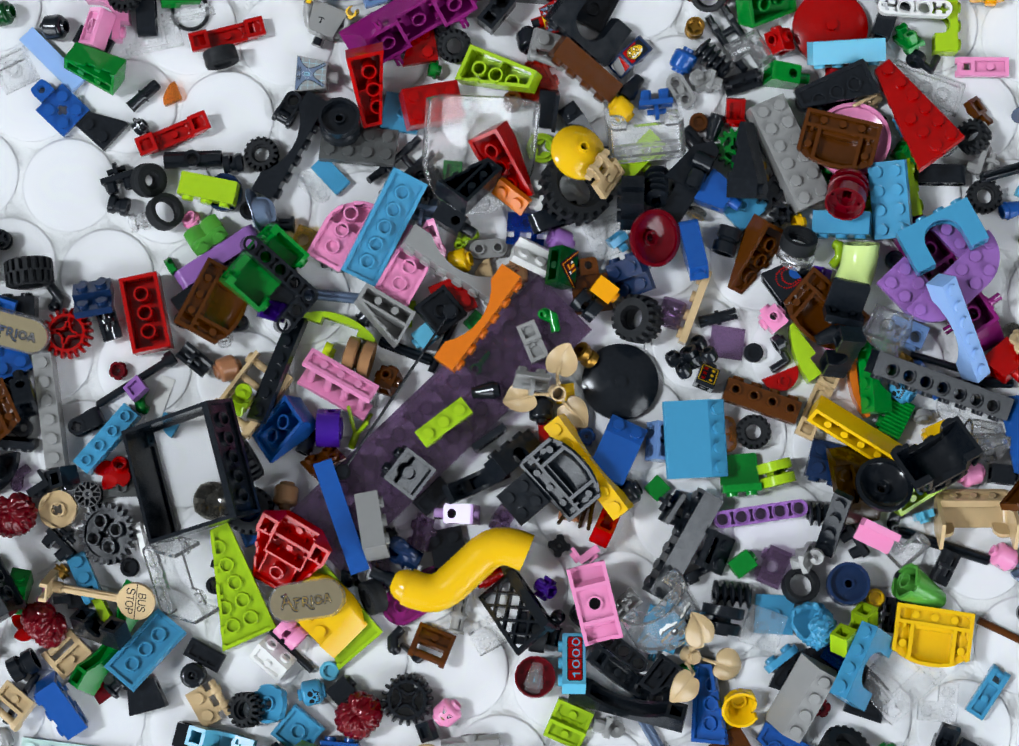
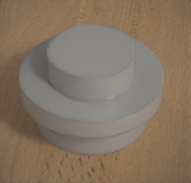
(922, 416)

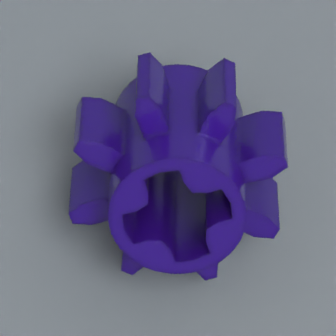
(545, 588)

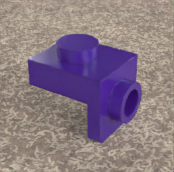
(272, 311)

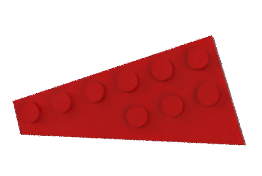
(918, 119)

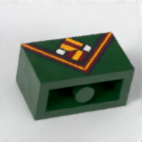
(561, 267)

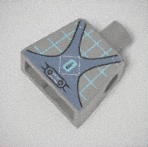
(313, 76)

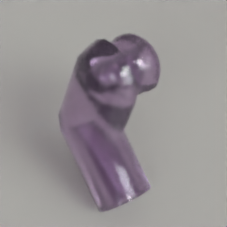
(18, 480)

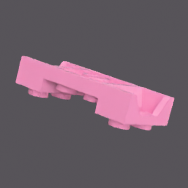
(591, 582)

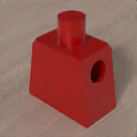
(1003, 361)

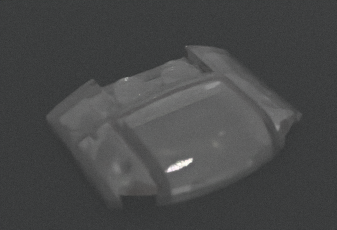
(899, 684)

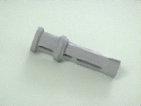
(458, 617)

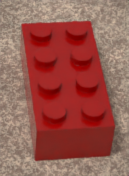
(146, 313)

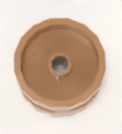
(359, 359)

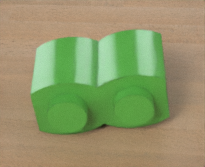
(206, 234)

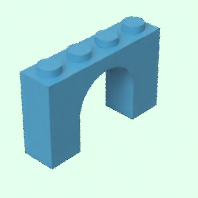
(958, 214)
(848, 682)

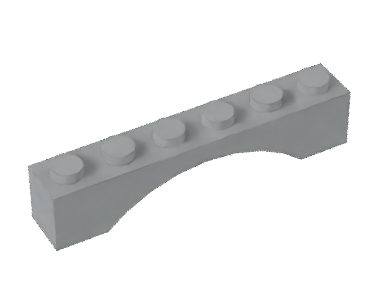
(422, 246)

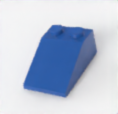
(285, 428)
(619, 448)

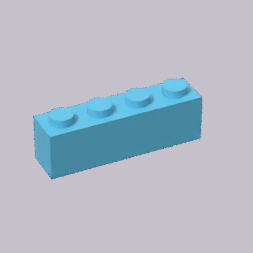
(846, 51)

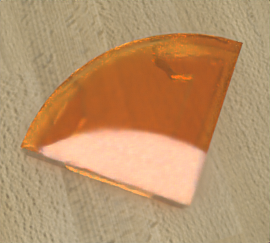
(172, 95)

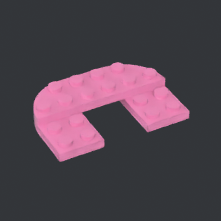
(336, 237)

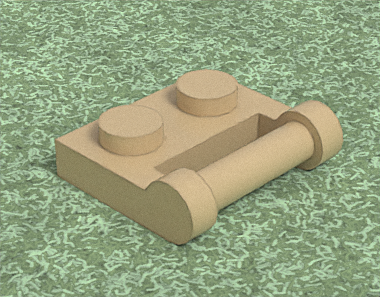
(70, 658)
(18, 702)

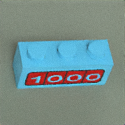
(572, 664)

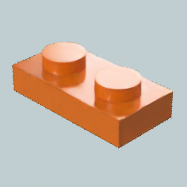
(511, 196)

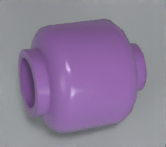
(560, 237)

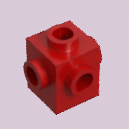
(779, 40)

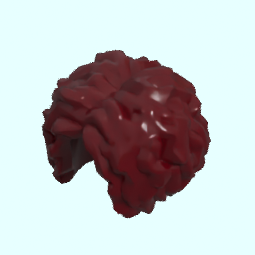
(17, 515)
(44, 624)
(359, 715)

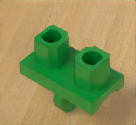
(907, 39)

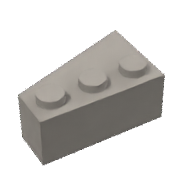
(384, 313)
(372, 525)

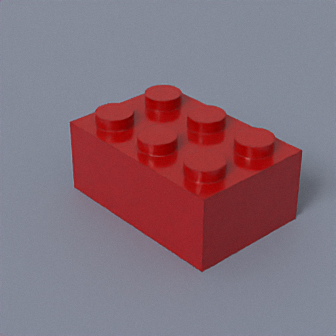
(414, 101)

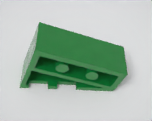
(96, 67)

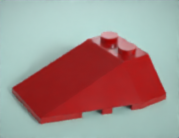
(288, 548)

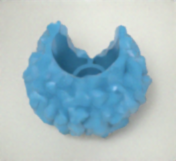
(813, 624)

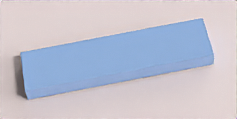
(51, 59)

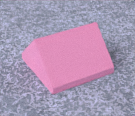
(97, 28)

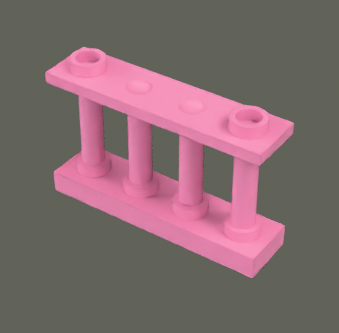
(337, 384)

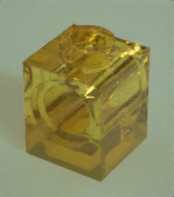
(303, 231)

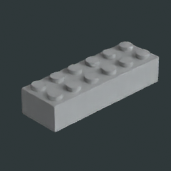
(778, 139)

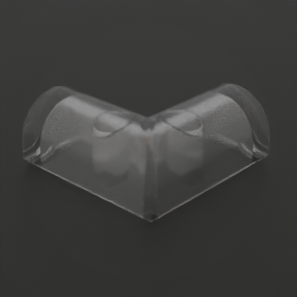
(752, 44)
(910, 550)

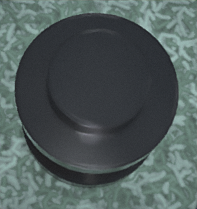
(115, 687)

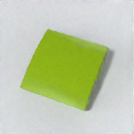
(568, 723)

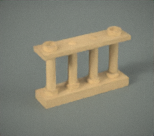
(247, 427)

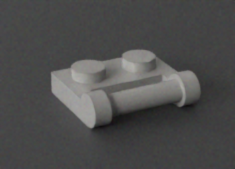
(545, 42)

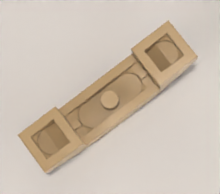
(823, 386)

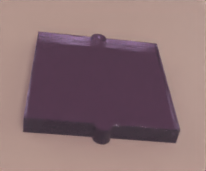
(727, 342)

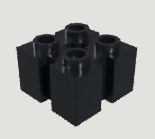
(631, 200)

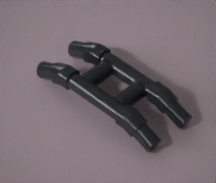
(721, 36)
(401, 155)

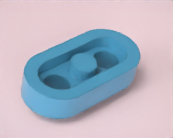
(787, 652)

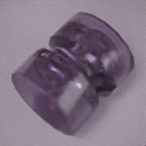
(672, 311)

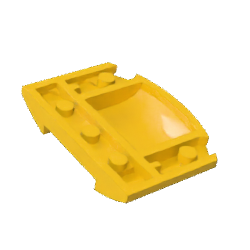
(339, 630)
(932, 635)

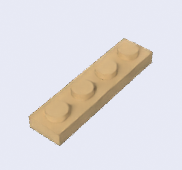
(690, 315)

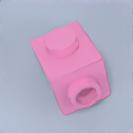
(589, 555)

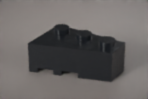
(469, 186)

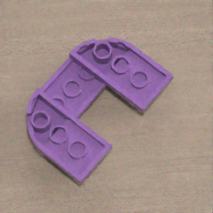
(972, 270)

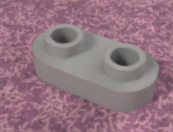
(683, 89)
(488, 248)

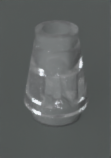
(534, 679)

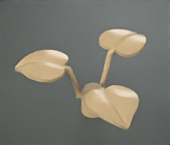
(561, 361)
(727, 663)

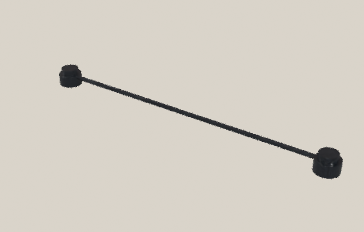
(450, 312)

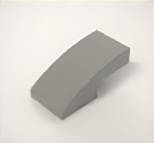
(532, 341)

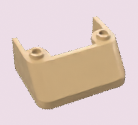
(974, 510)

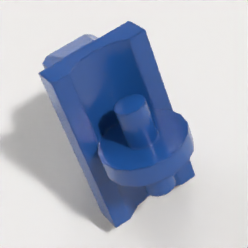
(663, 101)

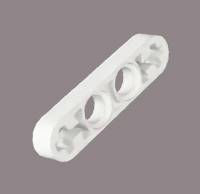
(914, 8)

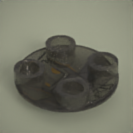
(209, 500)

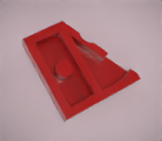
(422, 50)

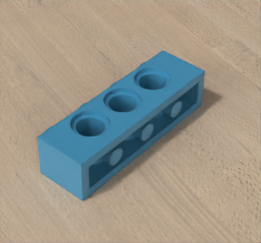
(107, 439)

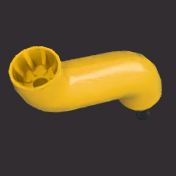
(460, 573)

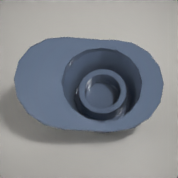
(261, 208)

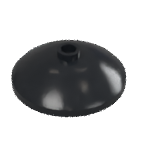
(883, 475)

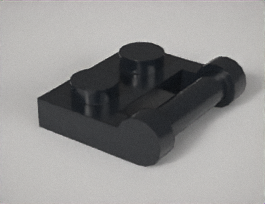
(718, 553)

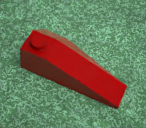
(502, 147)

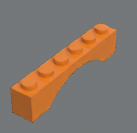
(455, 351)

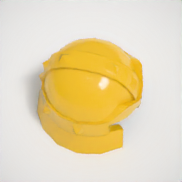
(739, 708)

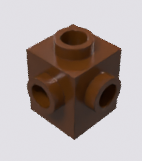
(388, 379)

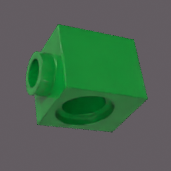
(742, 563)

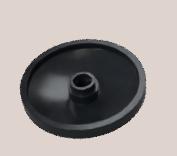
(620, 382)

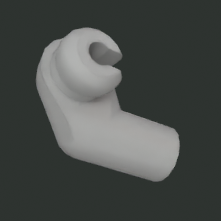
(6, 737)

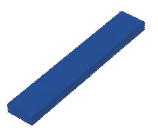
(341, 516)

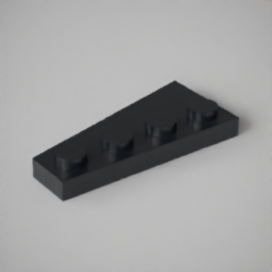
(844, 84)

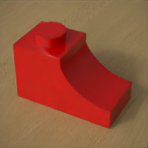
(603, 529)

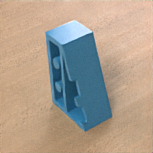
(826, 226)

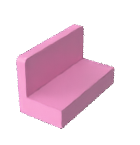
(876, 535)

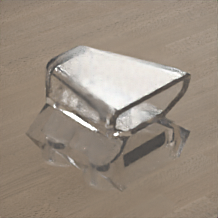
(990, 438)

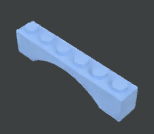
(948, 297)

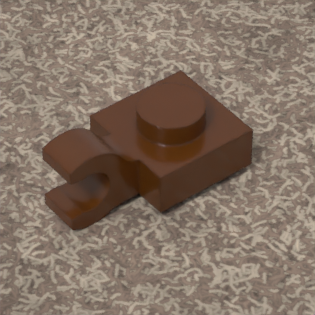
(977, 110)

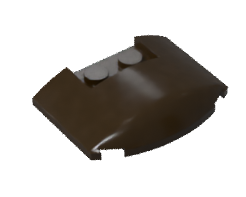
(843, 468)

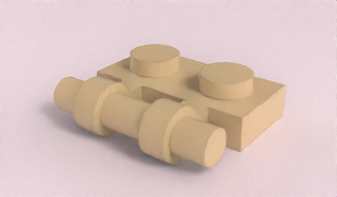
(608, 177)
(203, 705)

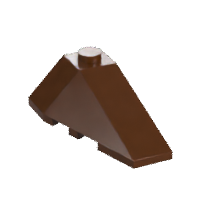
(755, 251)

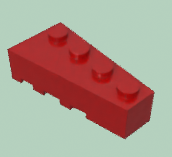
(366, 74)

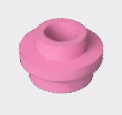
(191, 219)

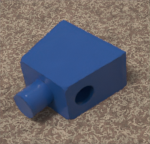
(713, 194)

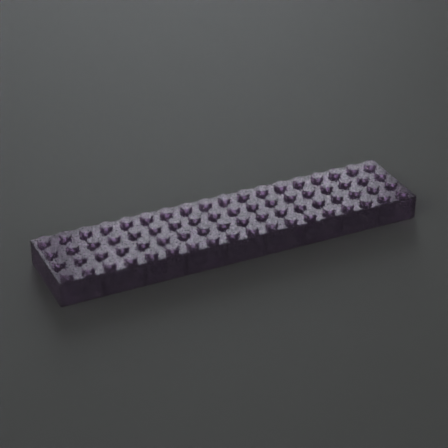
(436, 395)

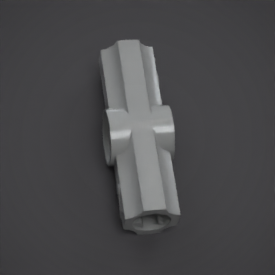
(472, 740)

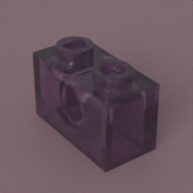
(781, 559)

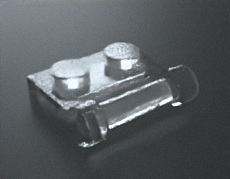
(488, 639)

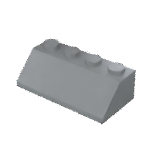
(801, 697)

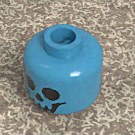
(900, 394)
(312, 692)

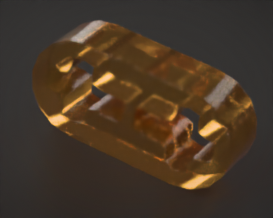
(731, 433)

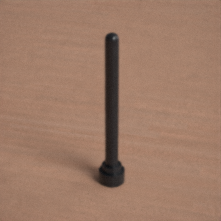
(167, 360)

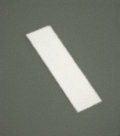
(160, 398)

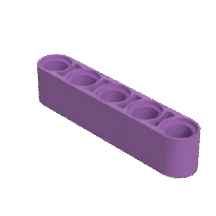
(223, 253)
(770, 515)

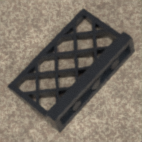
(531, 603)

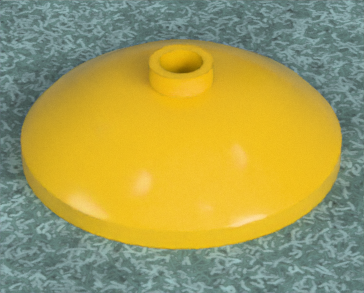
(568, 153)

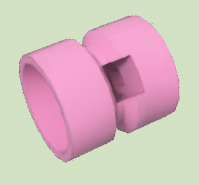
(291, 634)

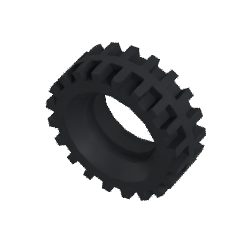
(564, 208)

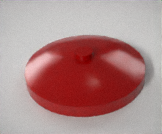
(828, 21)

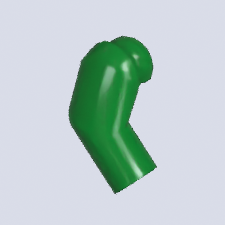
(550, 317)

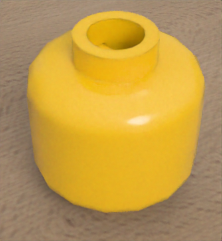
(622, 107)
(461, 259)

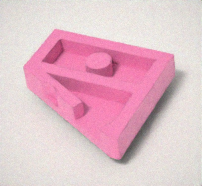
(430, 226)

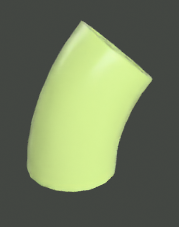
(859, 261)

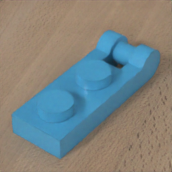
(83, 573)
(987, 692)

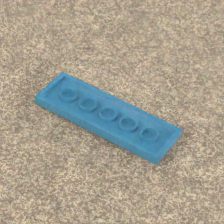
(384, 226)

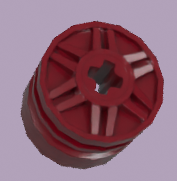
(847, 194)
(548, 676)

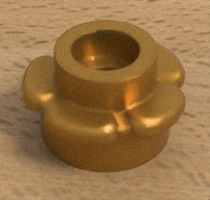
(63, 571)

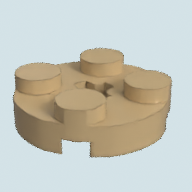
(57, 498)

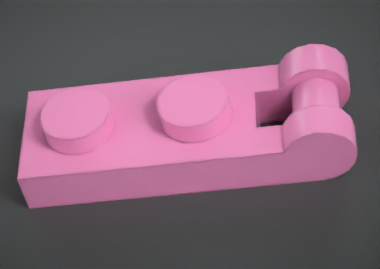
(982, 67)

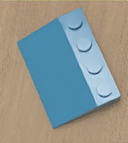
(695, 439)

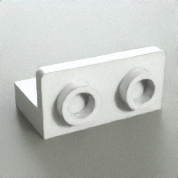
(530, 256)
(273, 657)

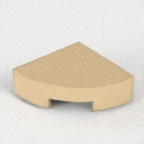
(484, 269)

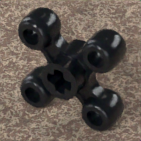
(691, 357)

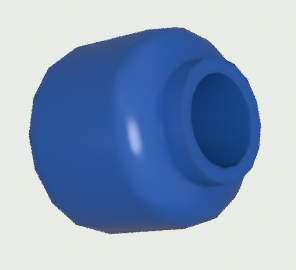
(683, 60)

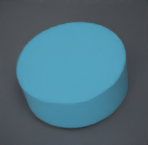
(329, 671)

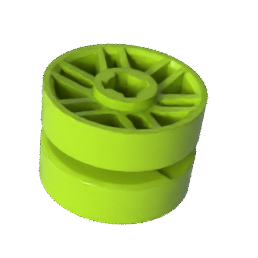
(776, 472)

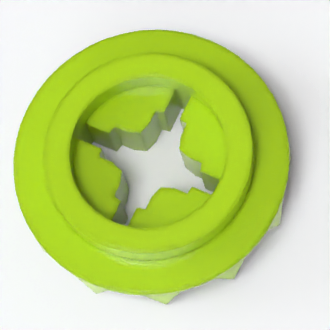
(544, 156)

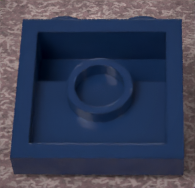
(630, 275)
(93, 298)
(817, 463)

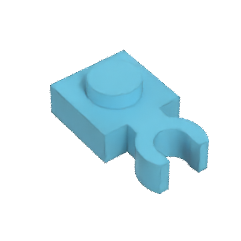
(924, 516)

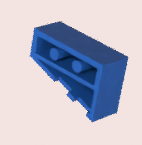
(60, 706)

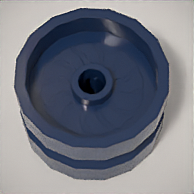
(836, 584)

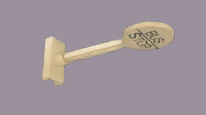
(133, 600)

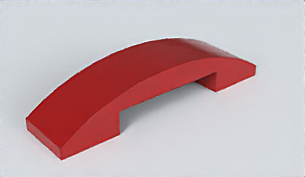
(233, 34)
(173, 135)

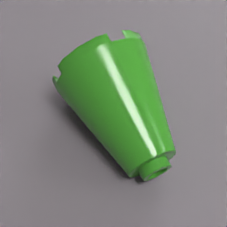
(917, 588)

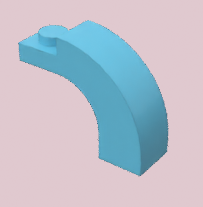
(209, 736)

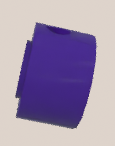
(329, 428)

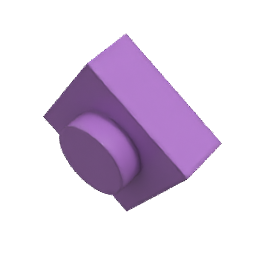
(136, 388)

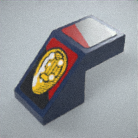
(630, 56)

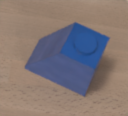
(693, 250)

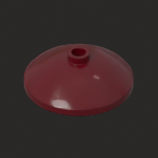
(663, 237)

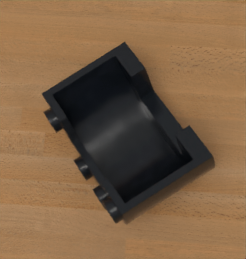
(939, 458)

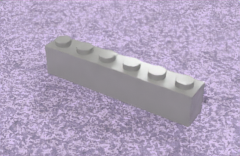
(50, 410)

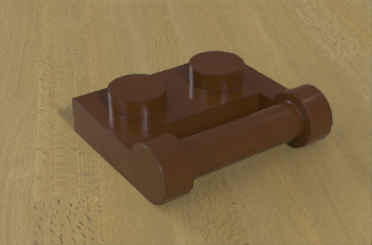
(433, 639)

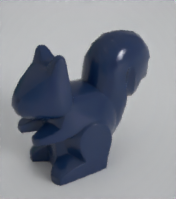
(403, 553)

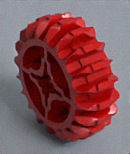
(68, 326)

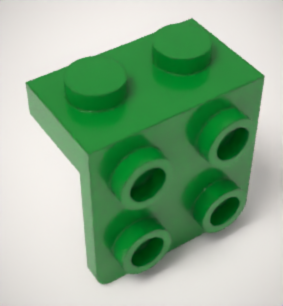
(741, 475)

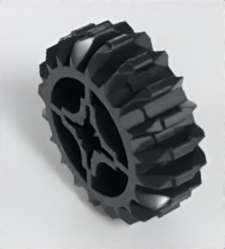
(393, 710)

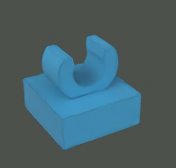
(617, 240)

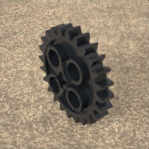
(107, 533)

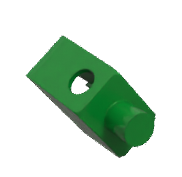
(784, 75)

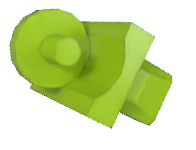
(242, 398)

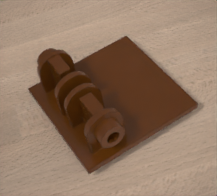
(326, 453)

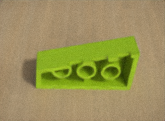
(492, 71)

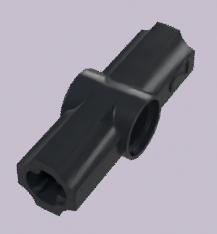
(180, 160)

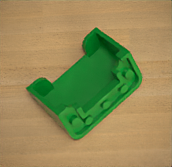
(252, 282)

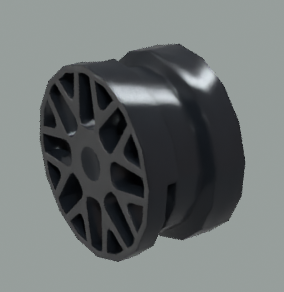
(88, 494)

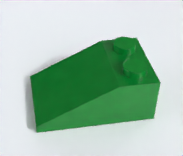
(757, 12)

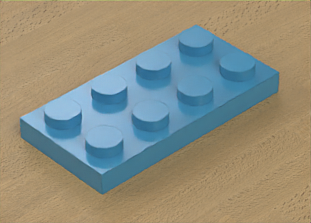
(889, 197)
(145, 650)

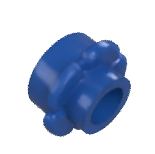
(591, 435)

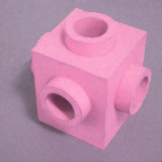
(779, 318)

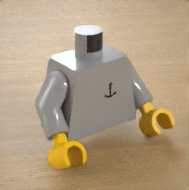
(326, 21)

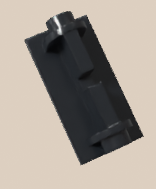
(742, 82)

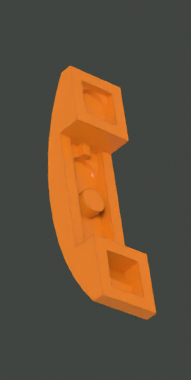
(853, 385)

